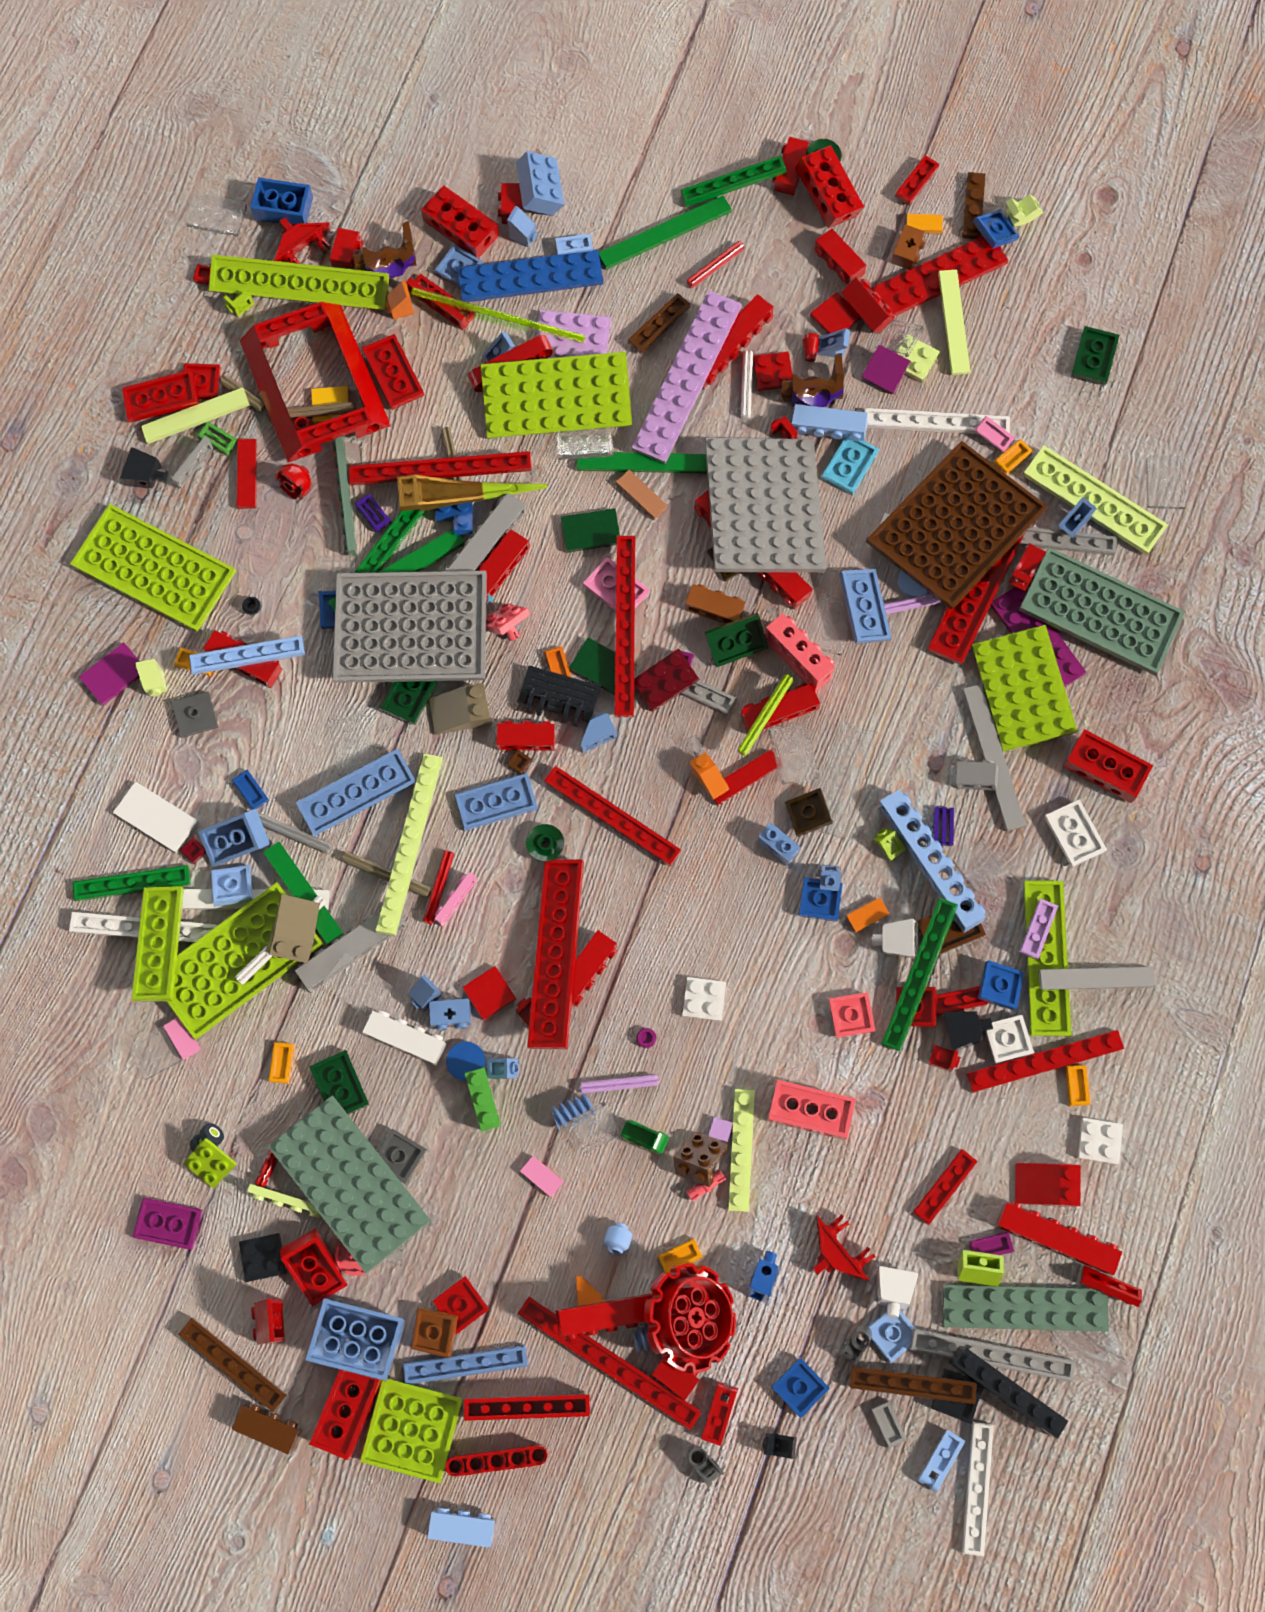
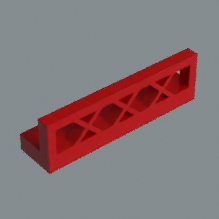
(447, 311)

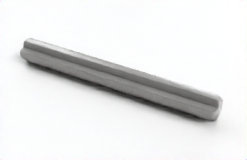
(294, 834)

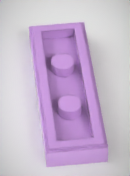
(1038, 929)

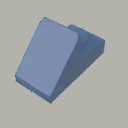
(834, 343)
(499, 346)

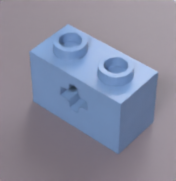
(778, 844)
(440, 1009)

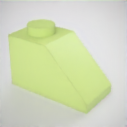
(151, 677)

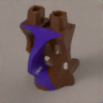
(389, 259)
(815, 390)

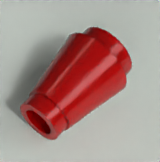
(810, 346)

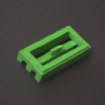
(229, 446)

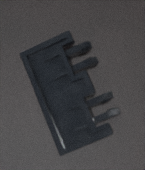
(559, 692)

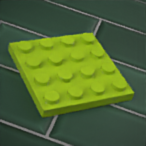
(411, 1430)

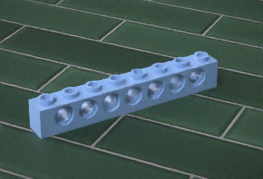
(898, 801)

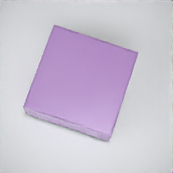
(720, 1129)

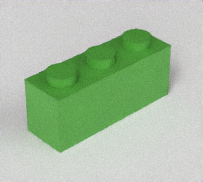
(483, 1099)

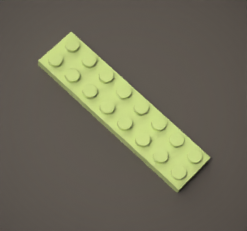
(1113, 510)

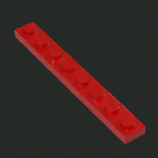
(612, 815)
(1045, 1061)

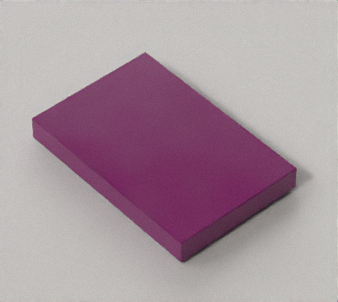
(111, 674)
(167, 1223)

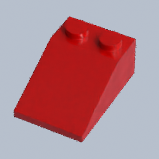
(1048, 1184)
(313, 1267)
(268, 1321)

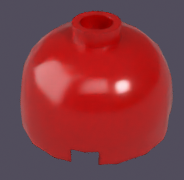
(294, 480)

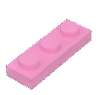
(455, 898)

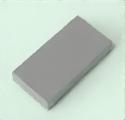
(888, 1424)

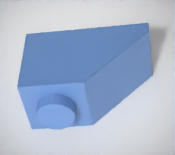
(521, 227)
(599, 731)
(423, 993)

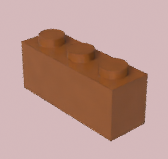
(714, 604)

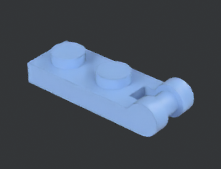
(941, 1460)

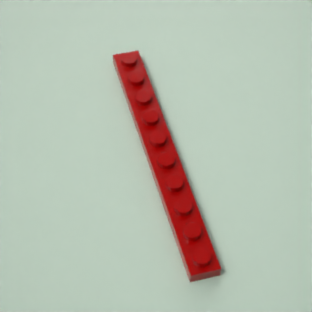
(441, 467)
(625, 626)
(613, 1365)

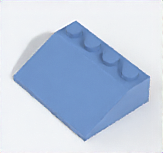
(355, 1339)

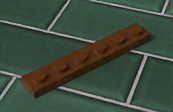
(232, 1364)
(913, 1385)

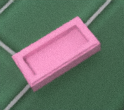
(994, 434)
(182, 1038)
(541, 1176)

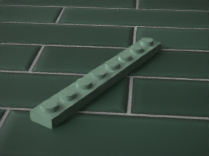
(344, 495)

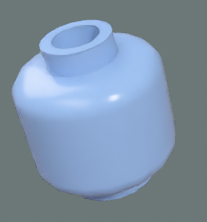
(617, 1239)

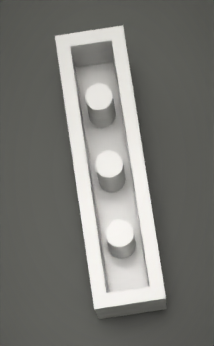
(404, 1038)

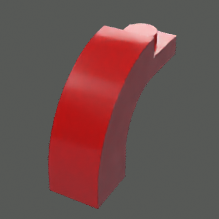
(1027, 567)

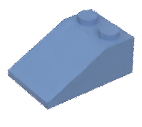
(234, 837)

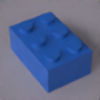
(281, 199)

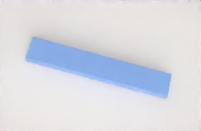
(246, 655)

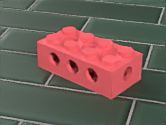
(799, 652)
(821, 1100)

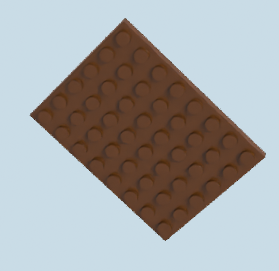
(956, 524)

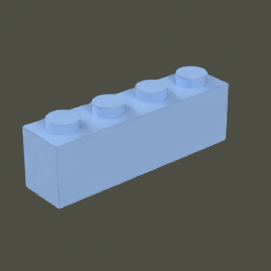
(830, 422)

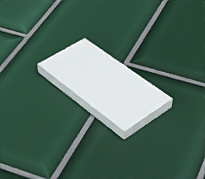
(156, 817)

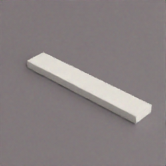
(977, 1489)

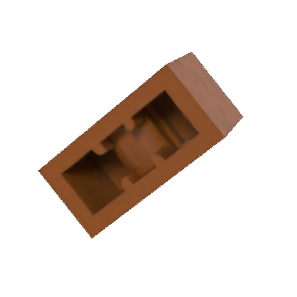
(908, 246)

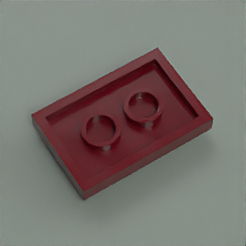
(666, 679)

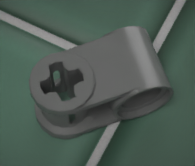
(853, 1347)
(705, 1466)

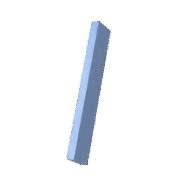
(465, 1365)

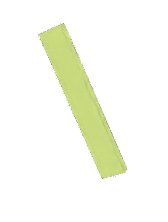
(954, 322)
(195, 415)

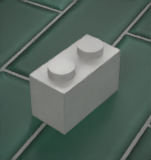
(977, 775)

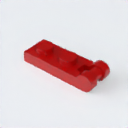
(719, 1414)

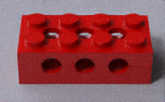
(829, 187)
(460, 222)
(1112, 755)
(332, 1414)

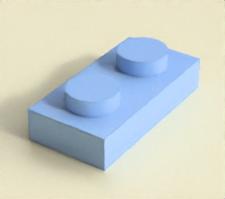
(574, 244)

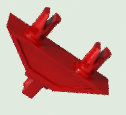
(299, 236)
(833, 1253)

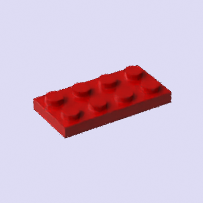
(393, 371)
(160, 396)

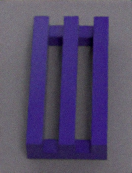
(381, 524)
(944, 810)

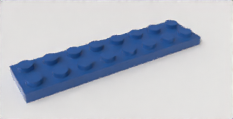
(530, 276)

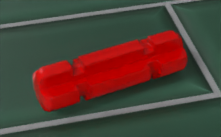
(266, 1170)

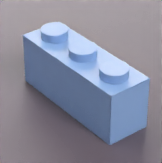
(461, 1527)

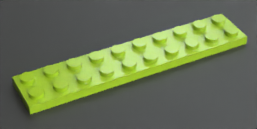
(299, 282)

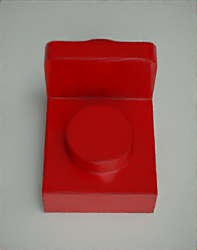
(785, 427)
(524, 1009)
(944, 1058)

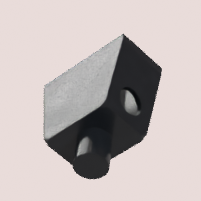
(142, 470)
(966, 1028)

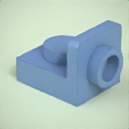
(830, 877)
(502, 1068)

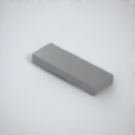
(192, 463)
(710, 697)

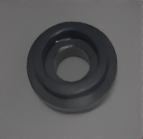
(247, 602)

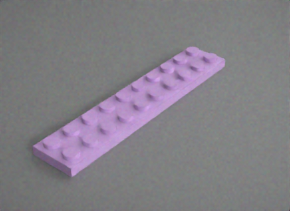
(686, 377)

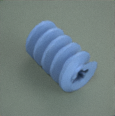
(572, 1110)

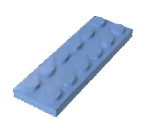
(356, 792)

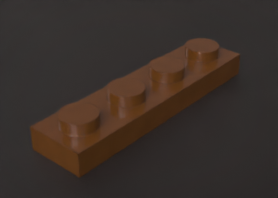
(973, 204)
(659, 323)

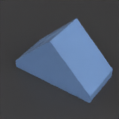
(1077, 517)

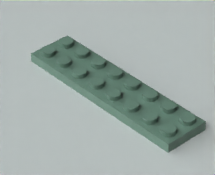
(1025, 1308)

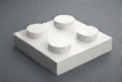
(704, 999)
(1009, 1039)
(1100, 1141)

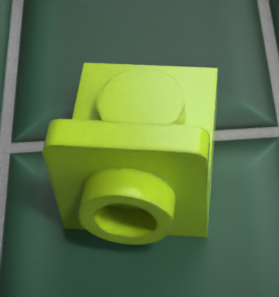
(240, 304)
(889, 843)

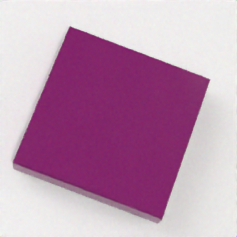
(886, 369)

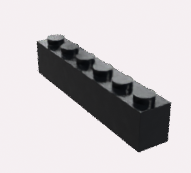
(1008, 1392)

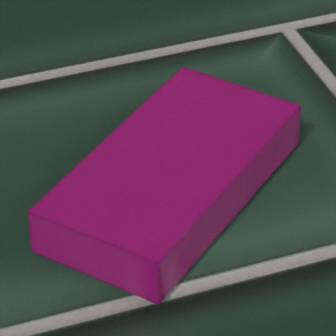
(995, 1244)

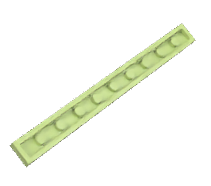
(409, 845)

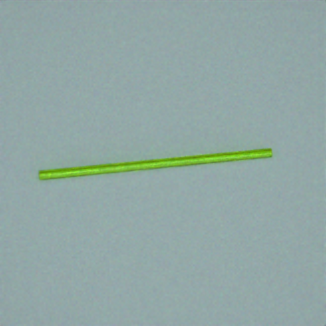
(497, 314)

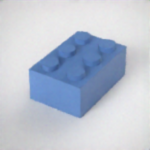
(539, 183)

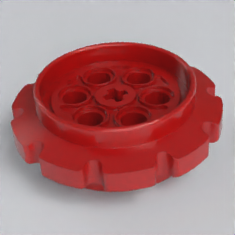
(685, 1328)

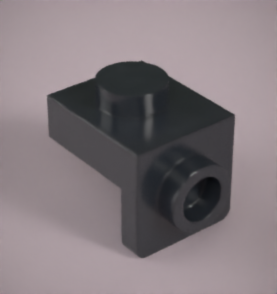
(779, 1445)

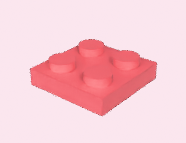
(851, 1015)

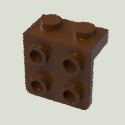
(698, 1157)

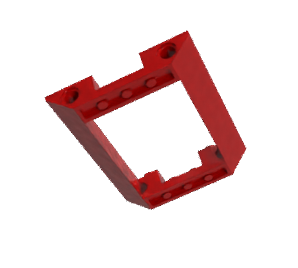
(309, 439)

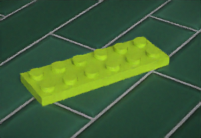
(157, 944)

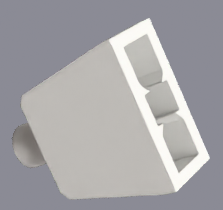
(898, 938)
(895, 1289)

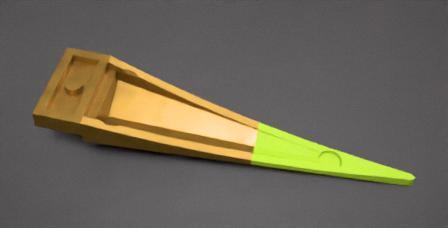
(432, 493)

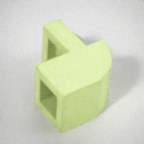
(1024, 210)

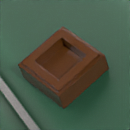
(519, 762)

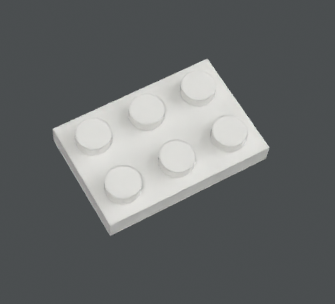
(1075, 833)

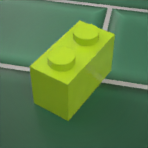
(980, 1268)

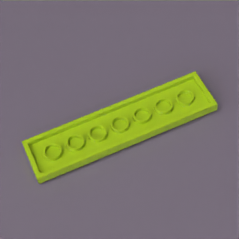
(1047, 1008)

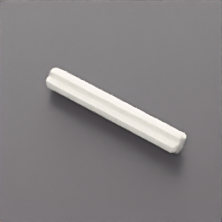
(746, 384)

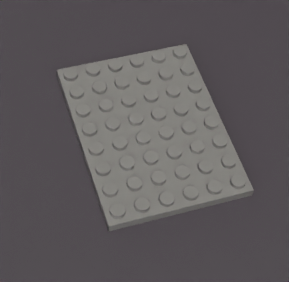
(764, 505)
(410, 626)

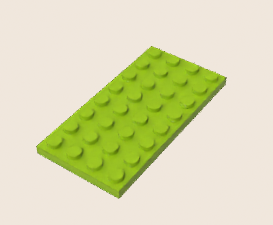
(556, 395)
(153, 567)
(207, 969)

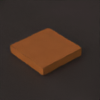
(434, 1332)

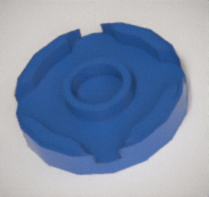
(464, 1058)

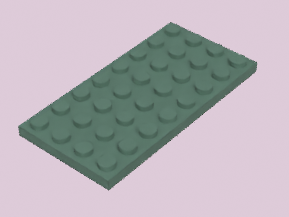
(1102, 611)
(349, 1184)

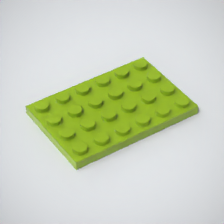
(1024, 688)

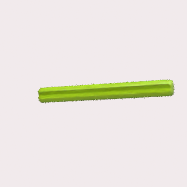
(765, 714)

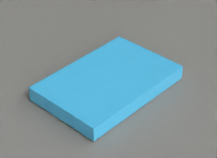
(849, 464)

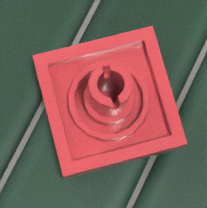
(505, 619)

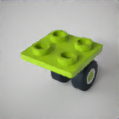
(206, 1158)

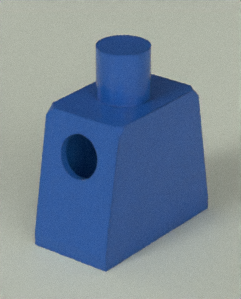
(761, 1284)

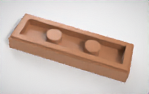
(641, 494)

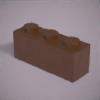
(267, 1428)

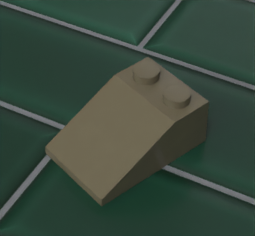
(460, 709)
(293, 928)

